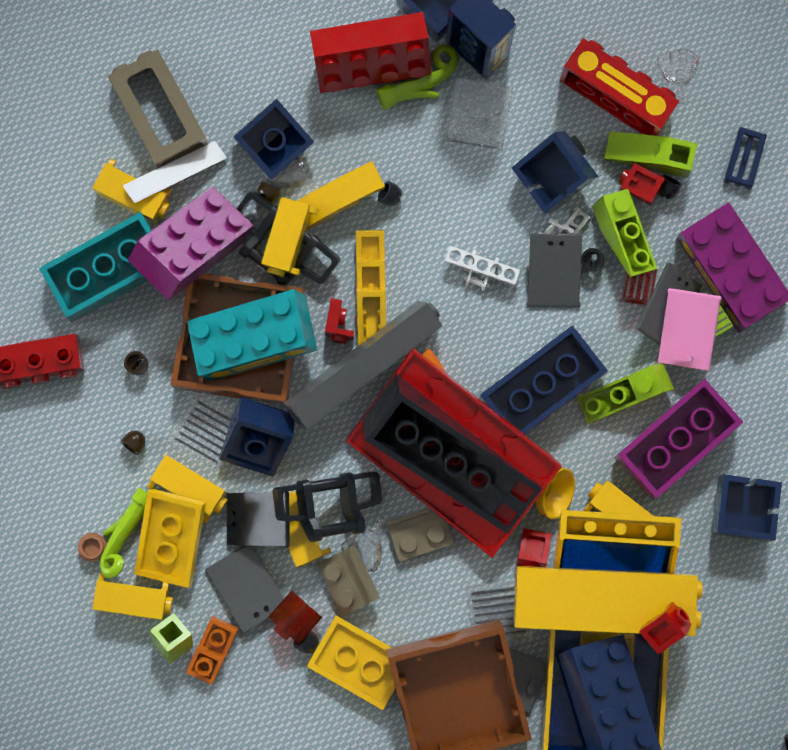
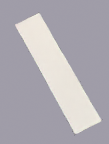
(174, 171)

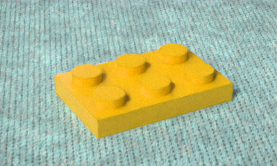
(169, 538)
(355, 662)

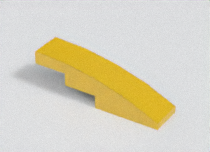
(342, 193)
(370, 282)

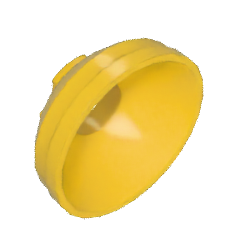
(557, 494)

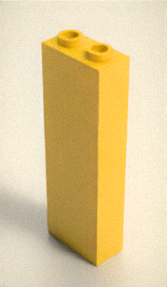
(600, 598)

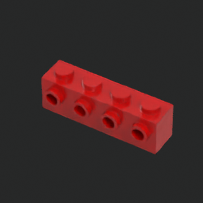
(40, 360)

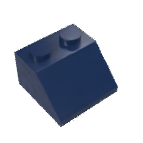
(273, 139)
(257, 437)

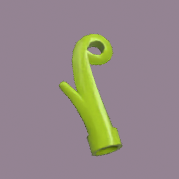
(418, 87)
(119, 532)

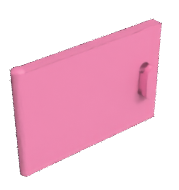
(689, 329)

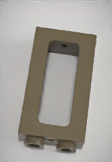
(194, 135)

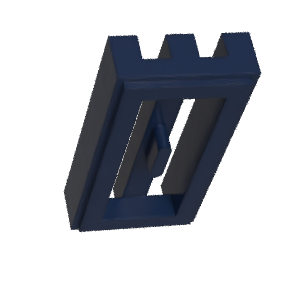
(738, 181)

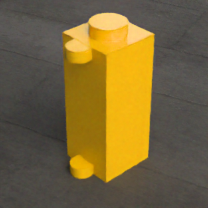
(110, 186)
(287, 237)
(188, 484)
(610, 499)
(300, 547)
(132, 599)

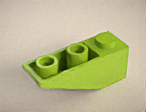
(652, 152)
(624, 232)
(625, 393)

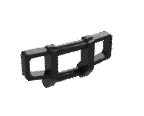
(311, 243)
(350, 508)

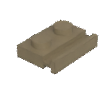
(419, 533)
(348, 580)

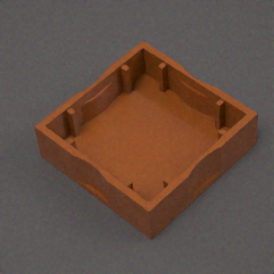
(214, 294)
(459, 690)

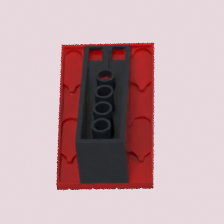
(453, 452)

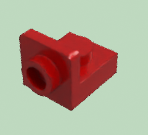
(641, 183)
(336, 317)
(533, 548)
(666, 628)

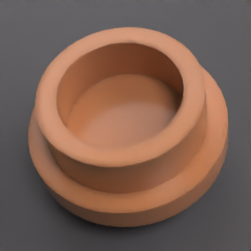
(91, 547)

